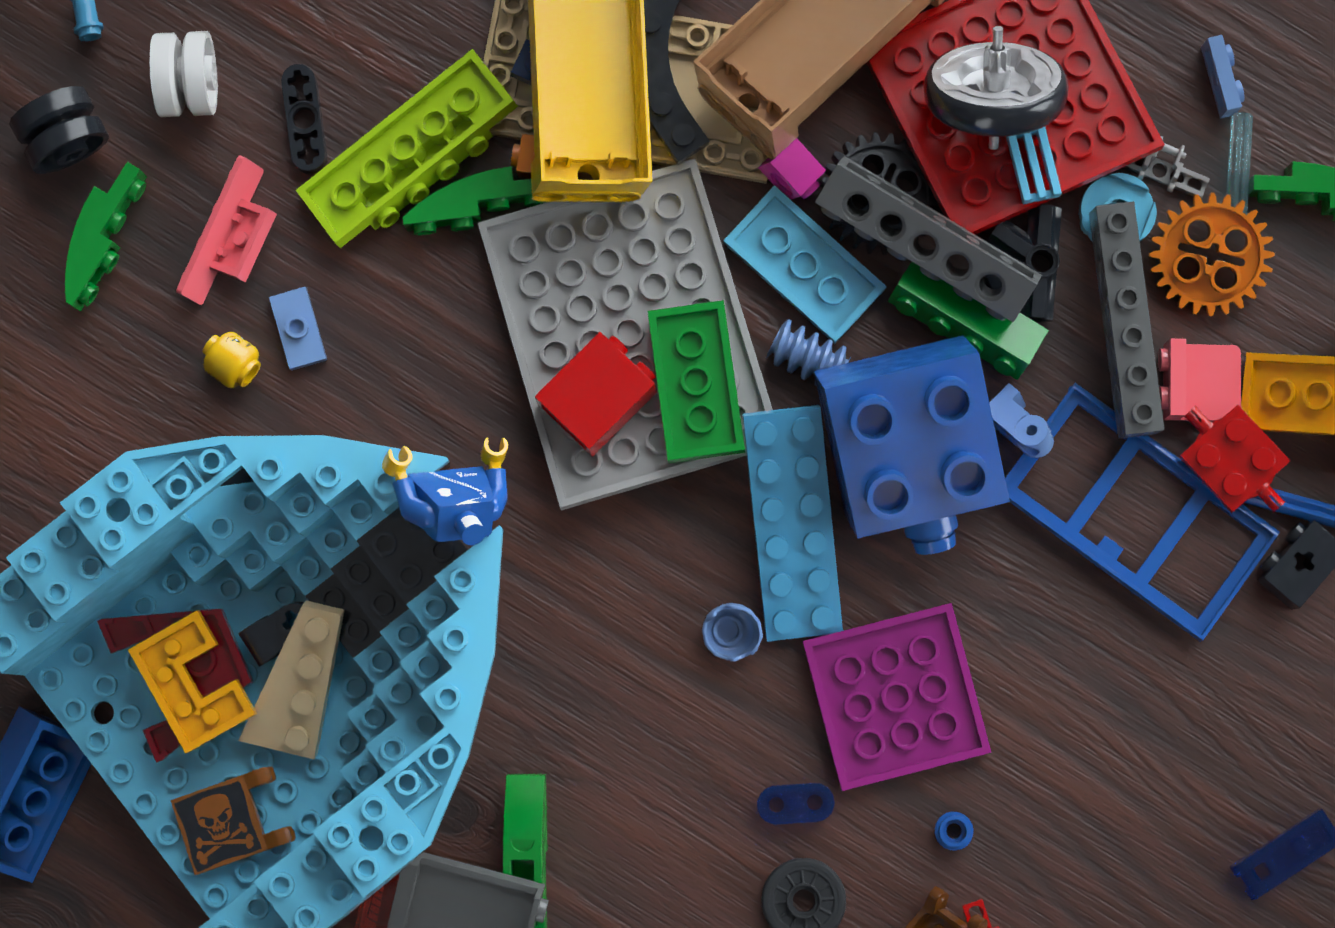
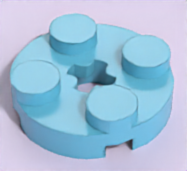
(1119, 188)

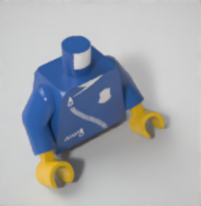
(452, 501)

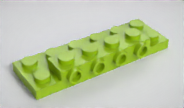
(409, 151)

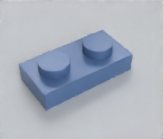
(1218, 61)

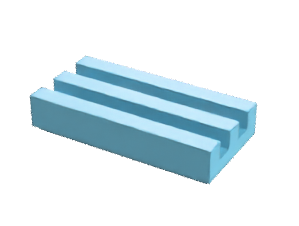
(1055, 190)

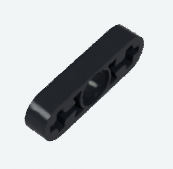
(290, 93)

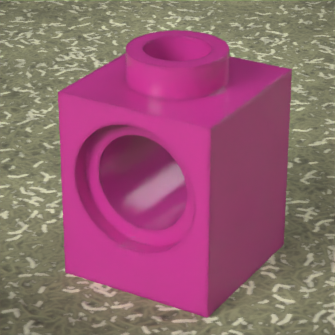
(793, 171)

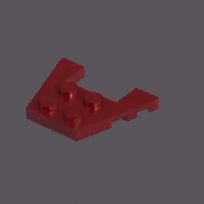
(208, 670)

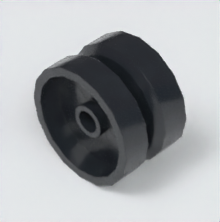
(59, 129)

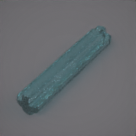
(1239, 158)

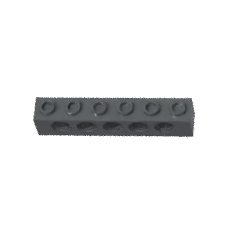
(918, 219)
(1126, 320)

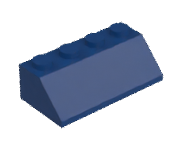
(37, 786)

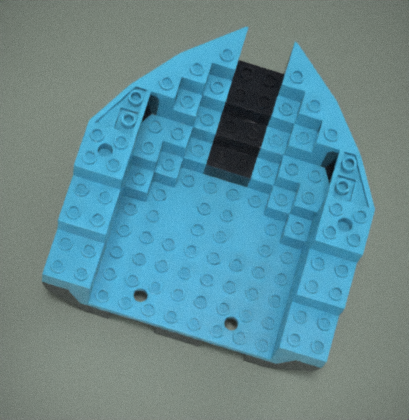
(246, 533)

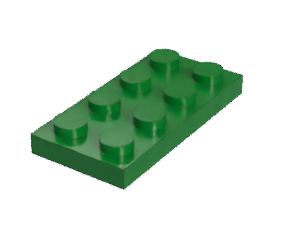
(696, 381)

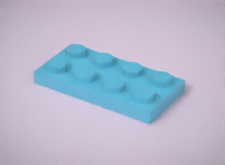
(804, 264)

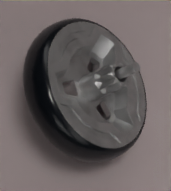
(1014, 85)

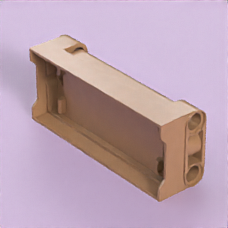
(792, 59)

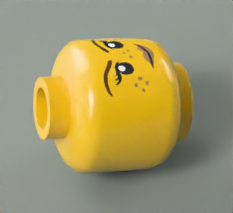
(231, 360)

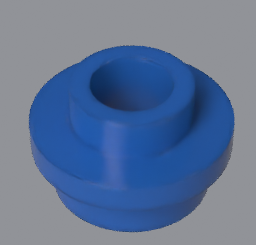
(965, 834)

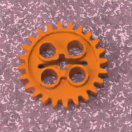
(1220, 220)

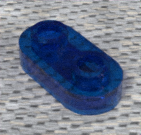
(795, 803)

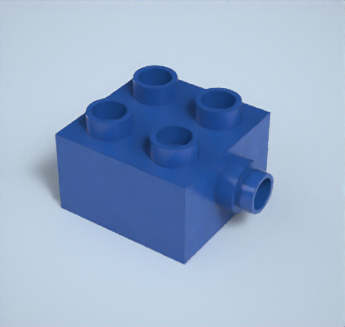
(913, 441)

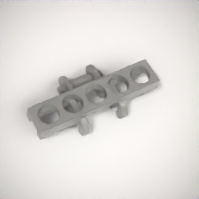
(1176, 168)

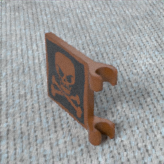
(224, 824)

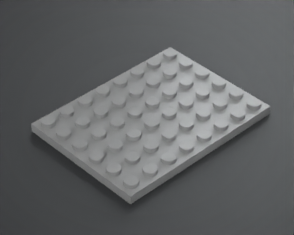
(601, 269)

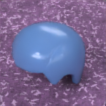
(732, 631)

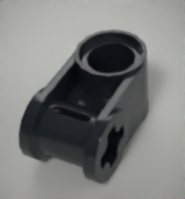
(268, 634)

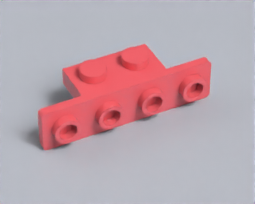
(231, 234)

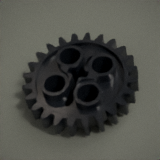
(882, 155)

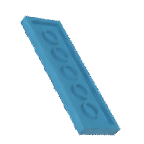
(792, 522)

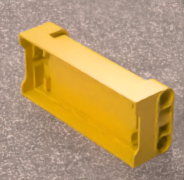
(589, 100)

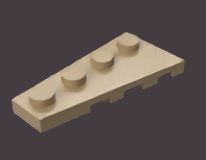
(298, 686)

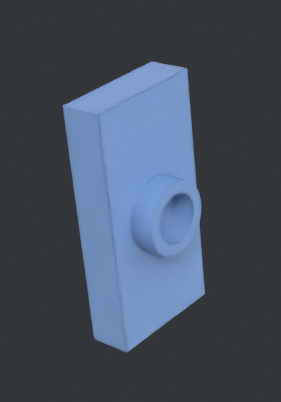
(298, 328)

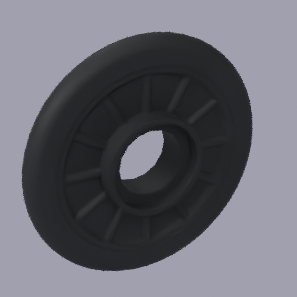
(807, 875)

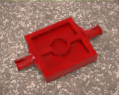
(1234, 458)

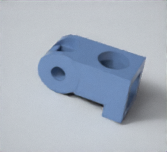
(1024, 430)

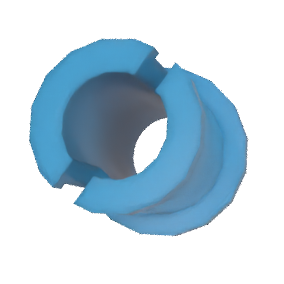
(87, 23)

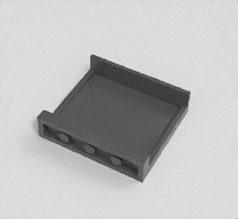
(461, 895)

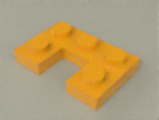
(163, 667)

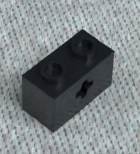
(1294, 585)

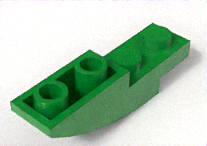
(1301, 182)
(461, 201)
(90, 248)
(526, 829)

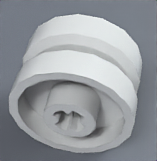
(183, 74)

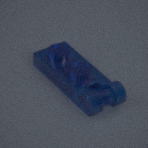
(1287, 853)

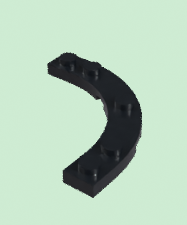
(666, 109)

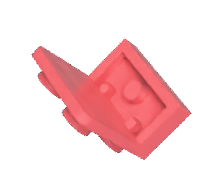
(1199, 377)

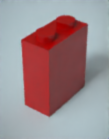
(597, 392)

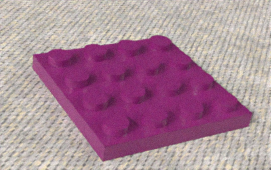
(896, 697)

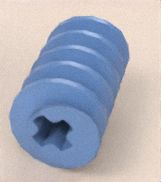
(804, 352)

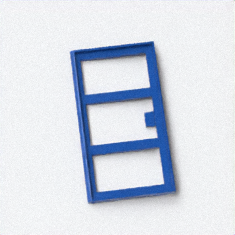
(1108, 551)

